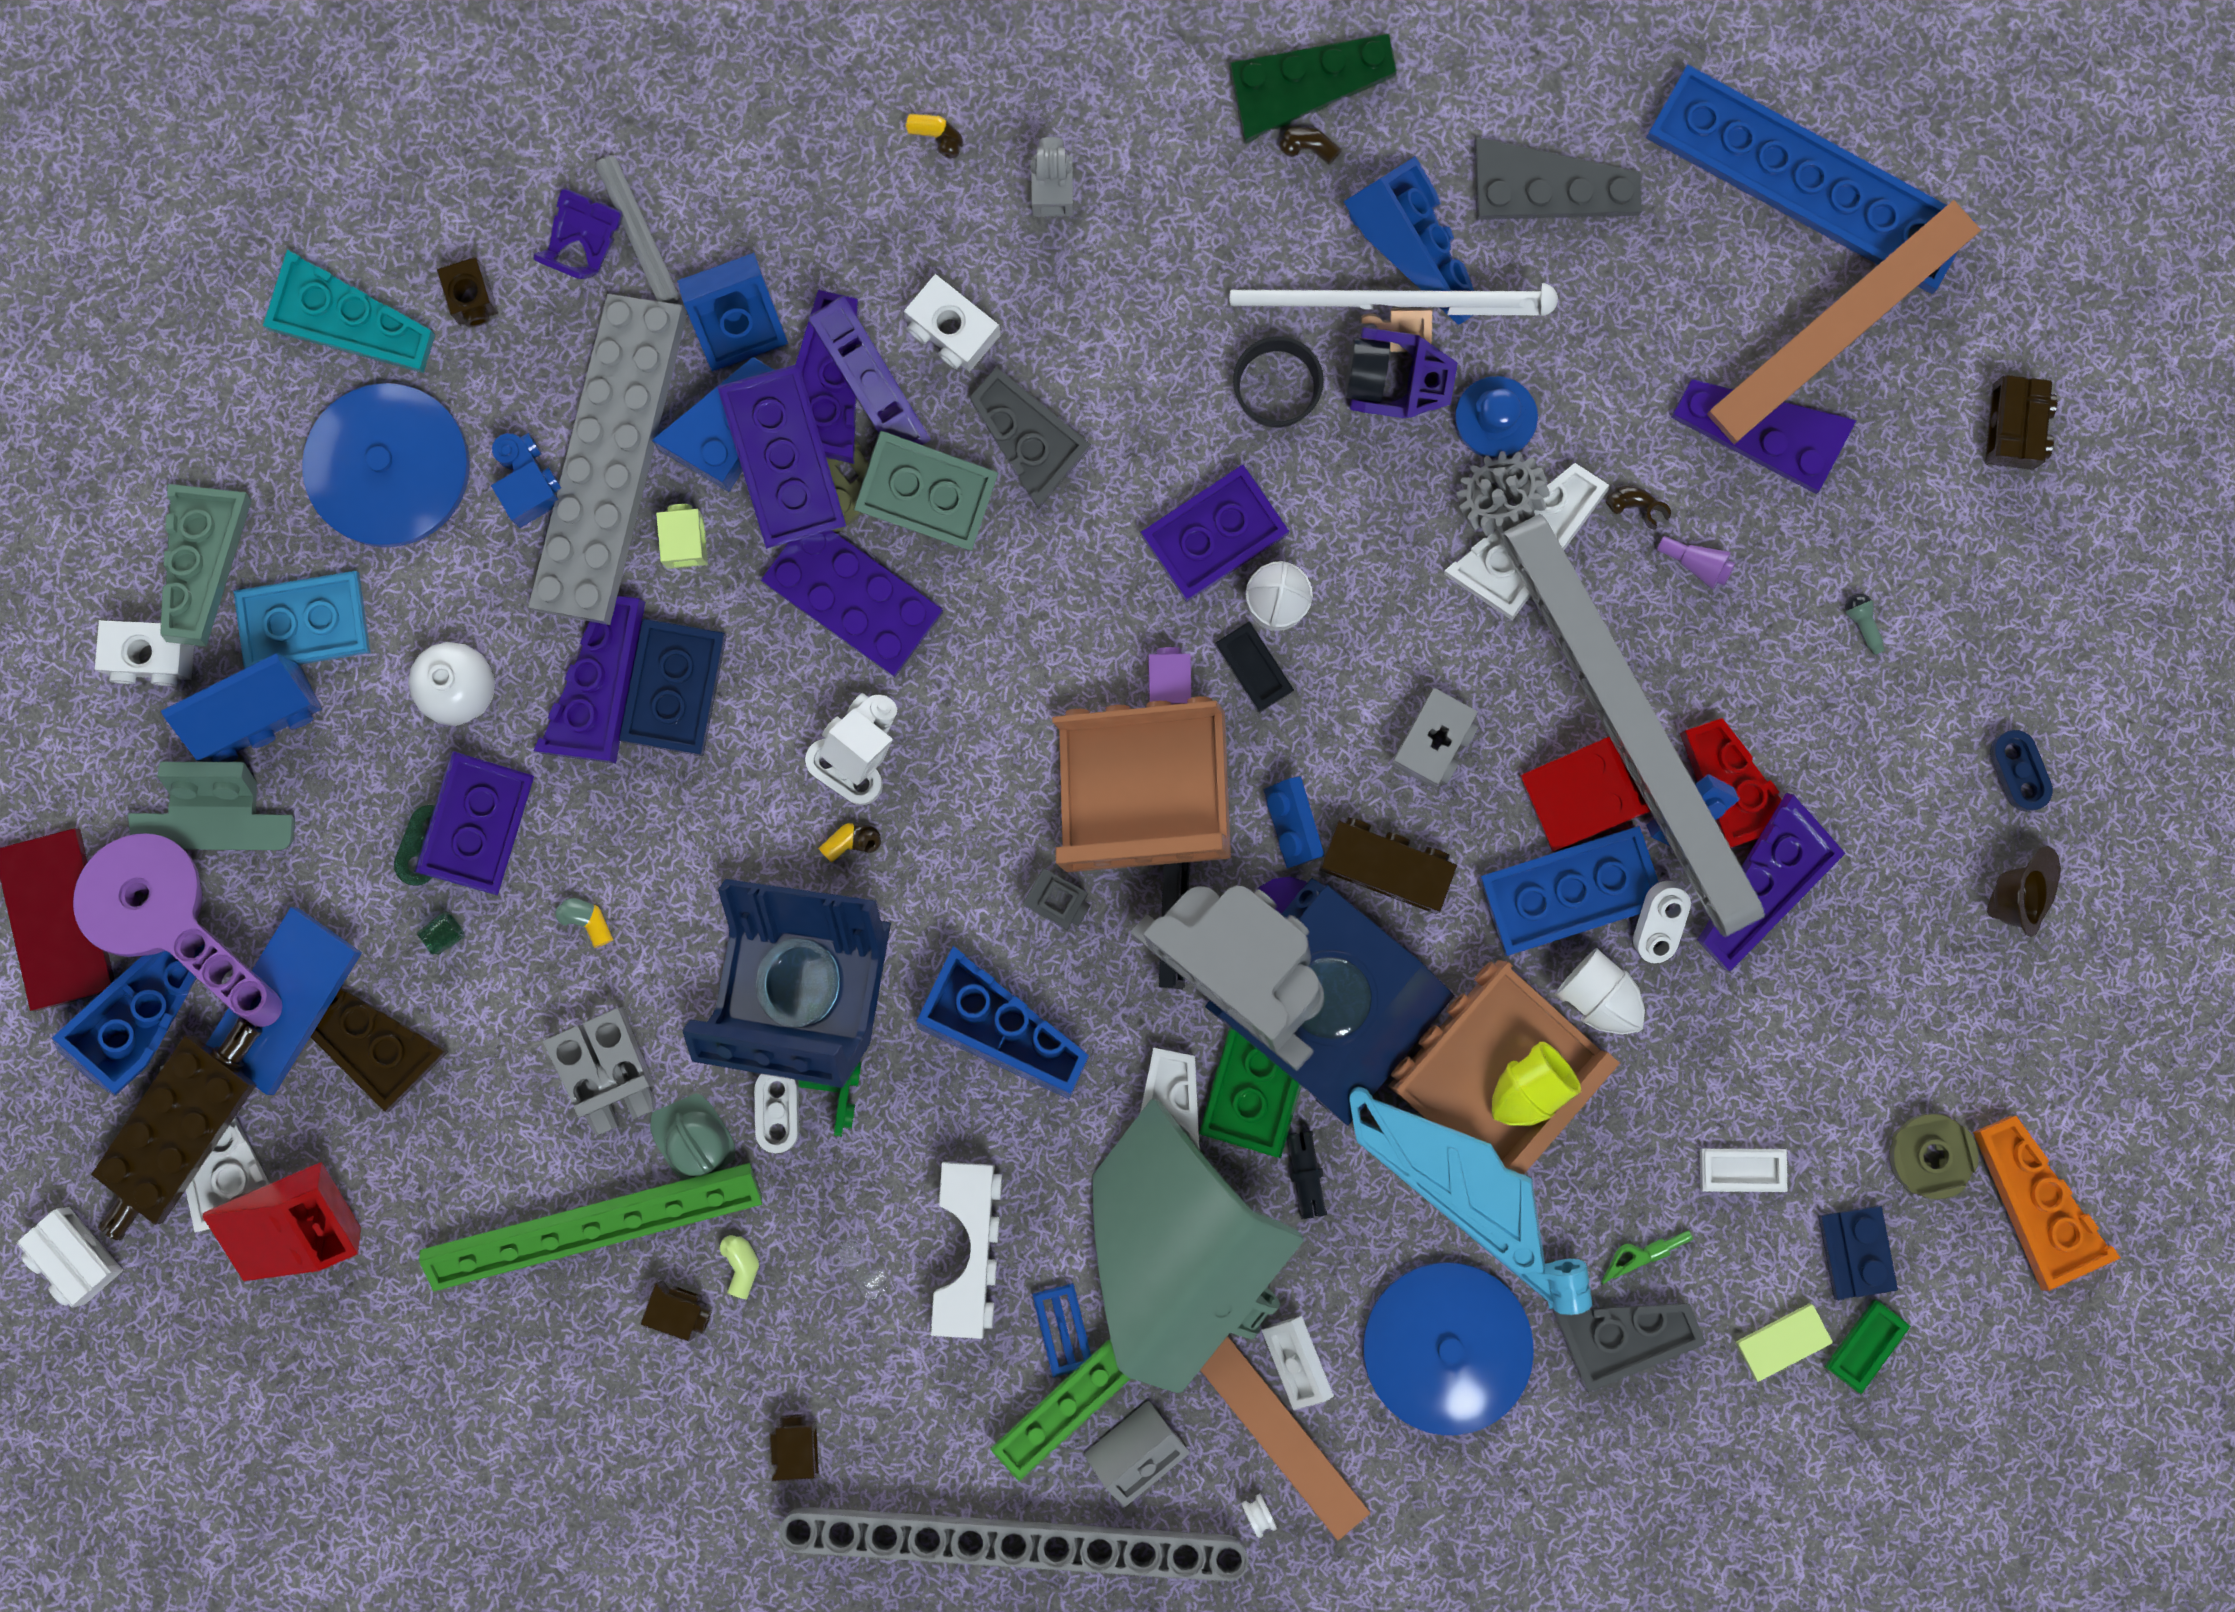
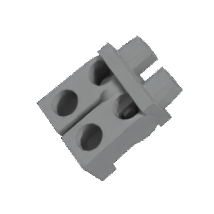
(602, 1069)

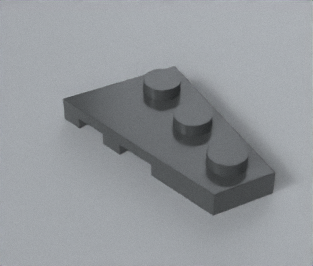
(1029, 435)
(1627, 1339)

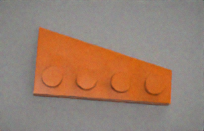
(2041, 1207)

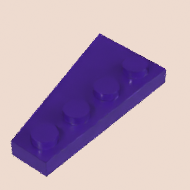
(1789, 441)
(593, 703)

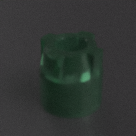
(441, 933)

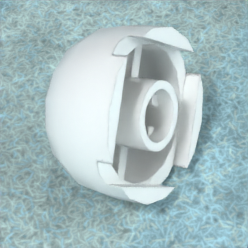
(451, 683)

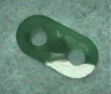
(411, 847)

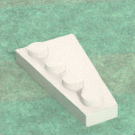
(1173, 1084)
(225, 1175)

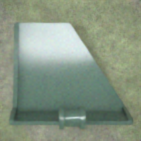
(1178, 1254)

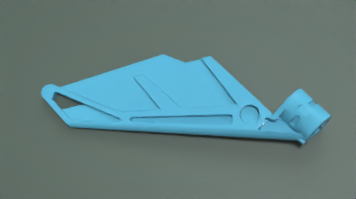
(1474, 1192)

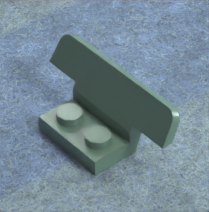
(213, 810)

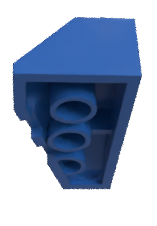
(127, 1021)

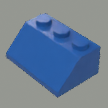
(244, 710)

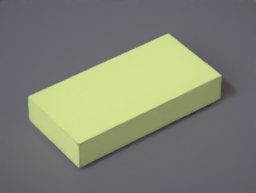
(1783, 1342)

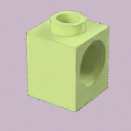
(681, 537)

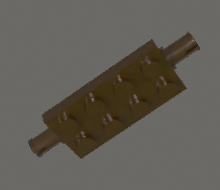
(175, 1128)

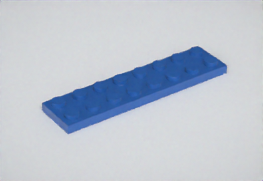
(1793, 169)

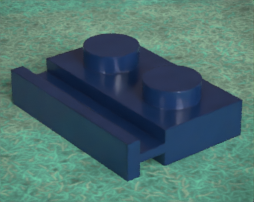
(1858, 1252)

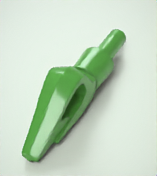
(1651, 1253)

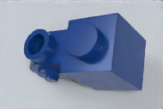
(528, 489)

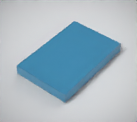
(303, 619)

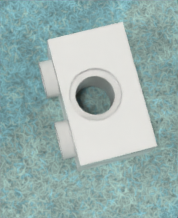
(941, 303)
(119, 652)

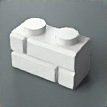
(68, 1257)

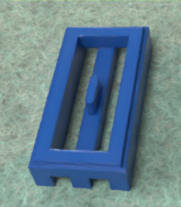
(1054, 1294)

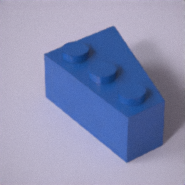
(703, 436)

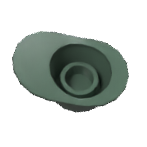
(692, 1137)

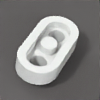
(840, 783)
(1661, 925)
(775, 1110)

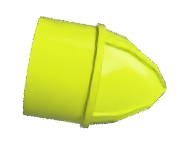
(1534, 1087)

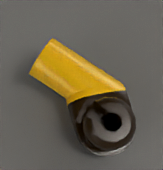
(940, 129)
(851, 837)

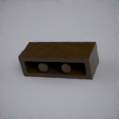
(1388, 865)

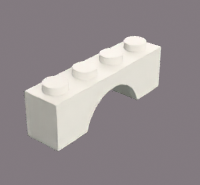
(962, 1305)

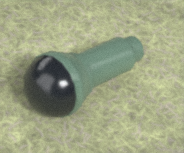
(1860, 609)

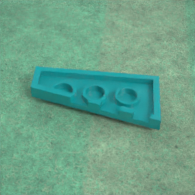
(333, 314)

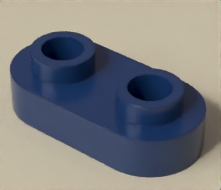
(2025, 768)

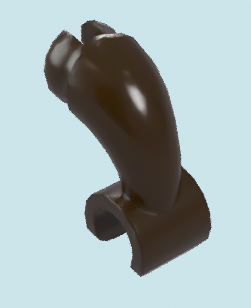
(1633, 496)

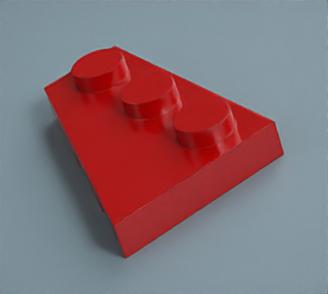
(1720, 753)

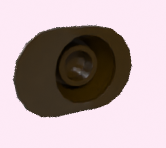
(2027, 893)

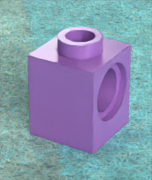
(1169, 676)

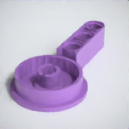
(167, 921)

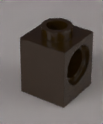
(458, 279)

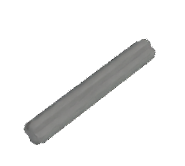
(637, 230)

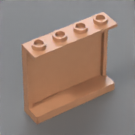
(1143, 785)
(1464, 1057)

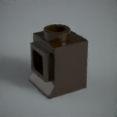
(676, 1312)
(794, 1448)

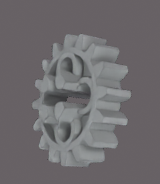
(1526, 493)

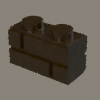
(2020, 422)

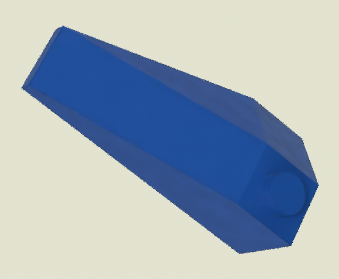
(1402, 225)

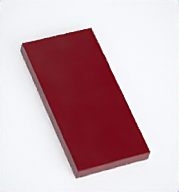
(51, 949)

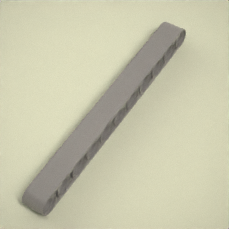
(1633, 726)
(994, 1554)

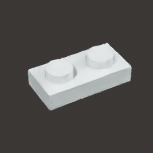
(1297, 1363)

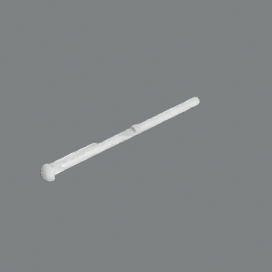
(1459, 302)

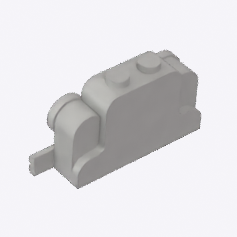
(1243, 961)

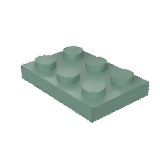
(925, 491)

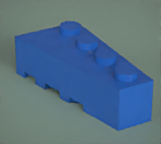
(999, 1027)

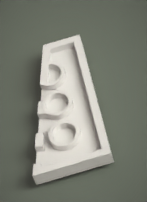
(1489, 569)

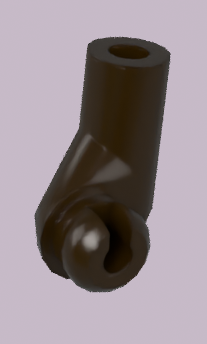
(1309, 138)

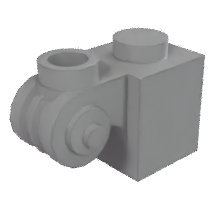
(1052, 179)

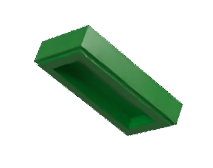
(1867, 1346)

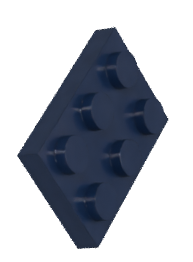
(673, 687)

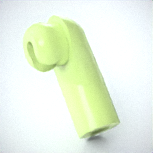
(743, 1261)

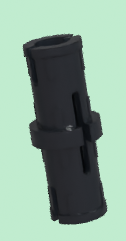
(1306, 1175)

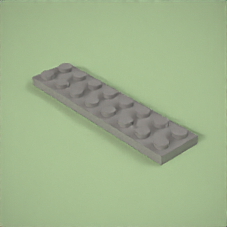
(608, 459)

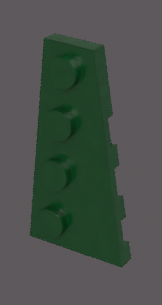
(1294, 83)

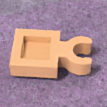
(1405, 320)

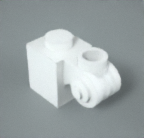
(860, 739)

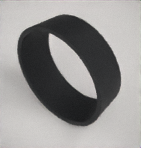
(1290, 346)

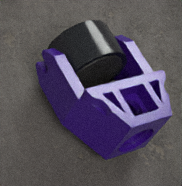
(1369, 368)

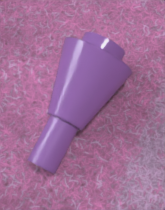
(1707, 564)

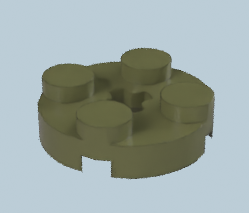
(1953, 1170)

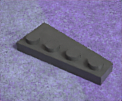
(1542, 184)

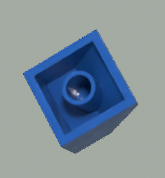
(732, 312)

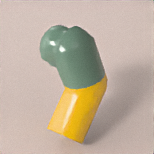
(585, 915)

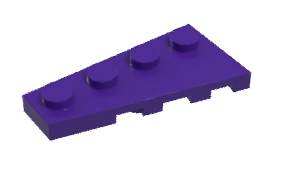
(827, 390)
(1781, 870)

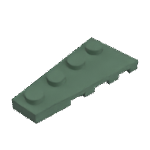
(202, 544)

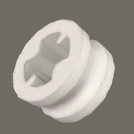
(1259, 1516)

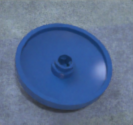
(386, 465)
(1448, 1348)

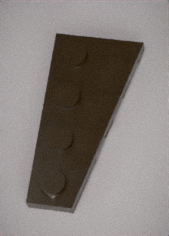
(375, 1049)

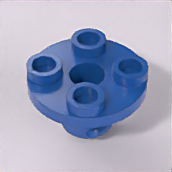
(1496, 417)

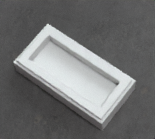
(1743, 1170)

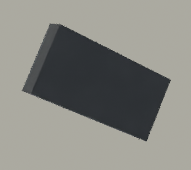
(1254, 667)

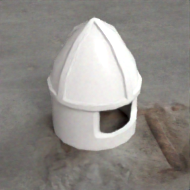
(1278, 595)
(1604, 995)

